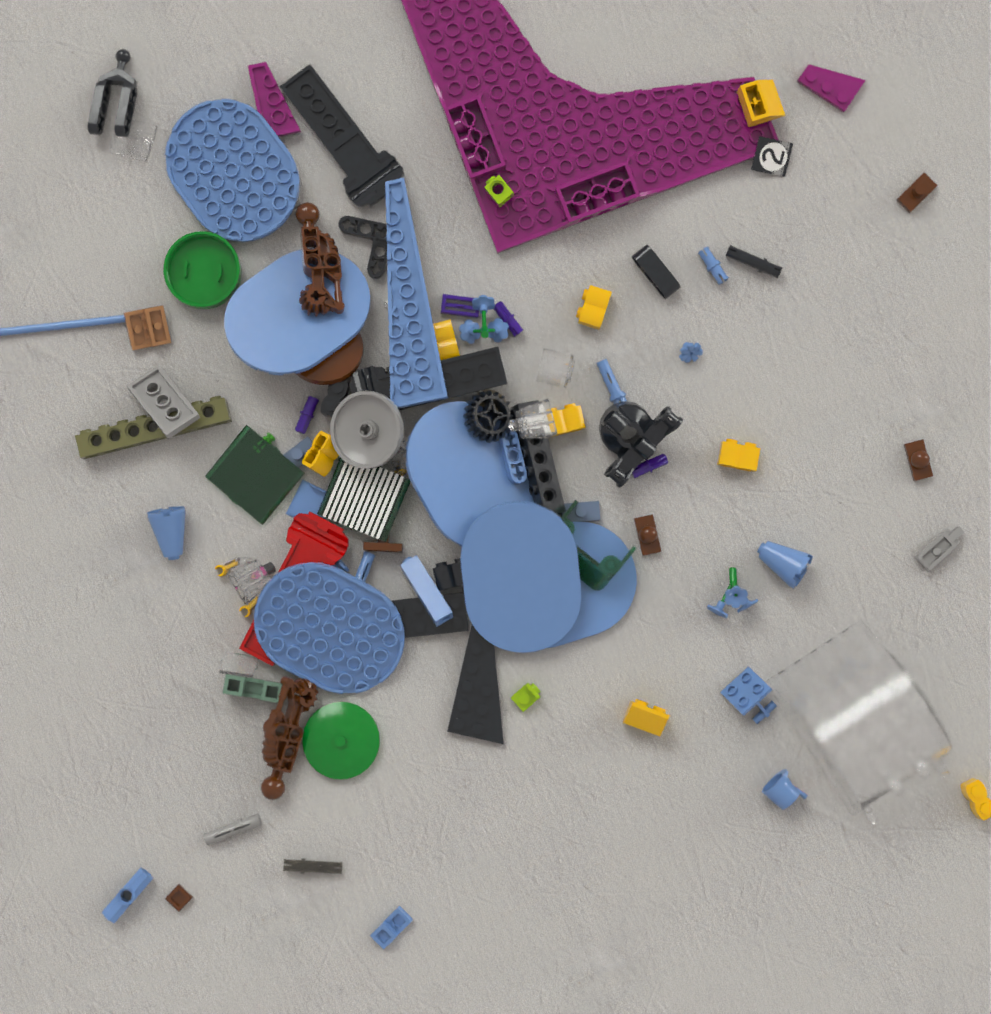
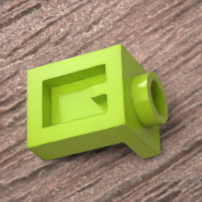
(526, 696)

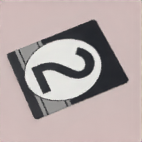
(772, 156)

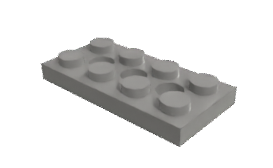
(160, 413)

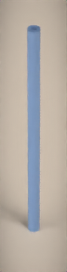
(62, 325)

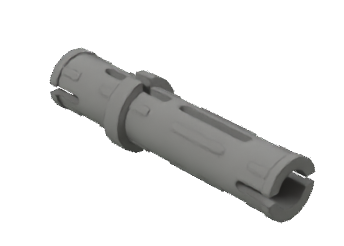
(233, 829)

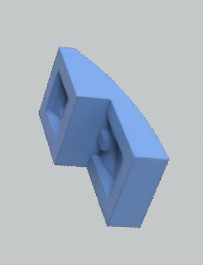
(391, 927)

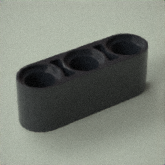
(656, 271)

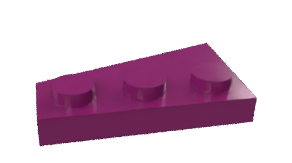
(831, 86)

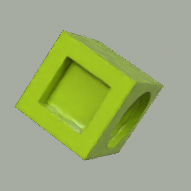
(502, 198)

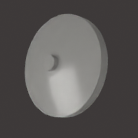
(366, 429)

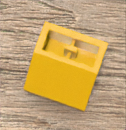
(760, 102)
(646, 718)

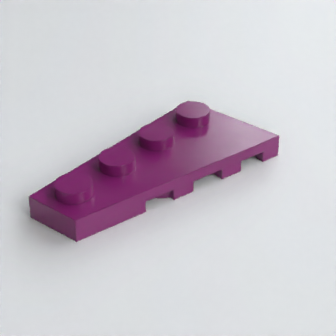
(270, 100)

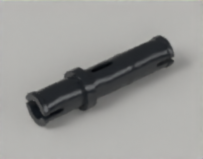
(754, 261)

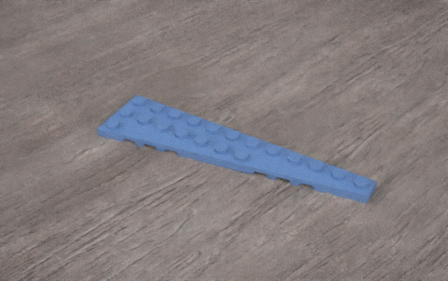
(413, 346)

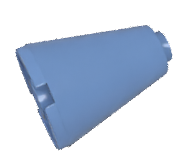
(169, 530)
(785, 562)

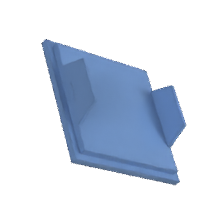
(306, 499)

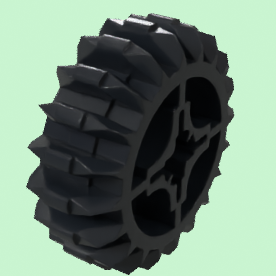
(490, 402)

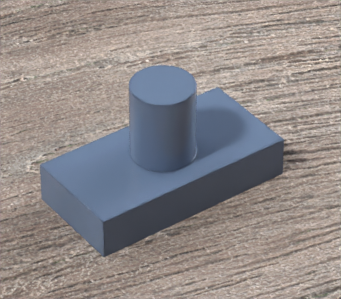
(297, 452)
(584, 511)

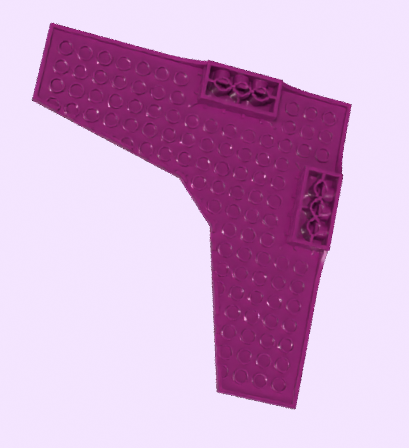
(557, 143)

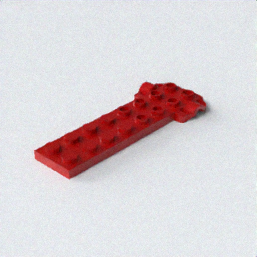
(311, 541)

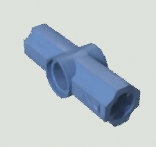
(119, 903)

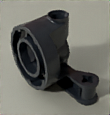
(639, 447)

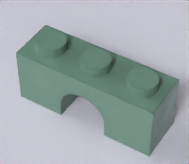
(252, 688)

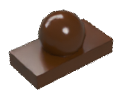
(918, 460)
(647, 535)

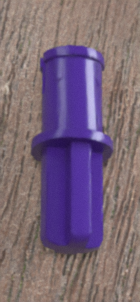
(507, 317)
(306, 415)
(649, 465)

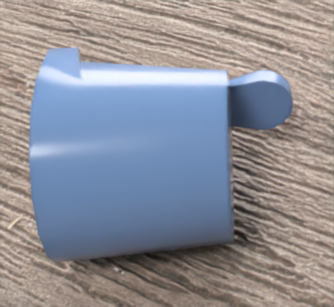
(782, 790)

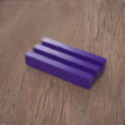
(460, 306)

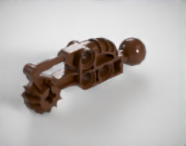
(322, 254)
(284, 734)

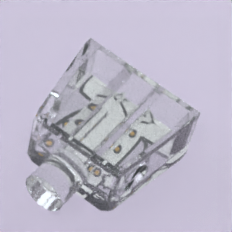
(534, 421)

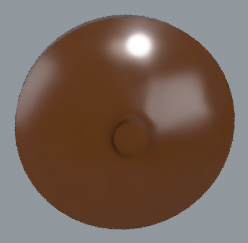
(338, 365)

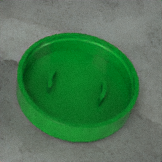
(202, 270)

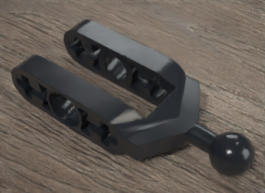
(102, 96)

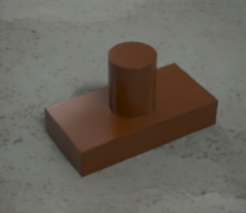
(917, 192)
(382, 546)

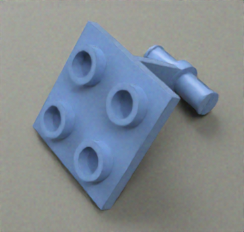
(747, 692)

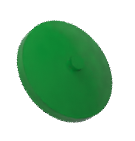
(341, 740)

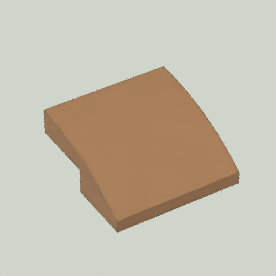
(147, 327)

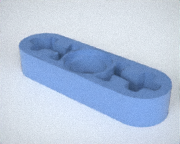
(508, 463)

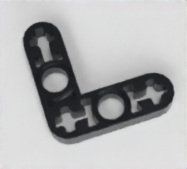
(377, 241)

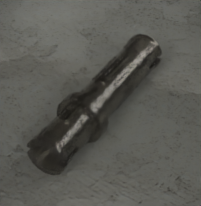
(312, 866)

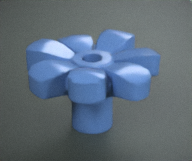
(690, 351)

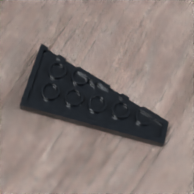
(477, 701)

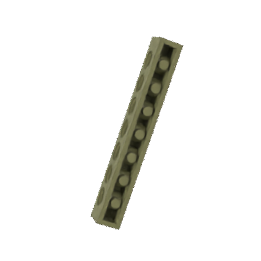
(86, 437)

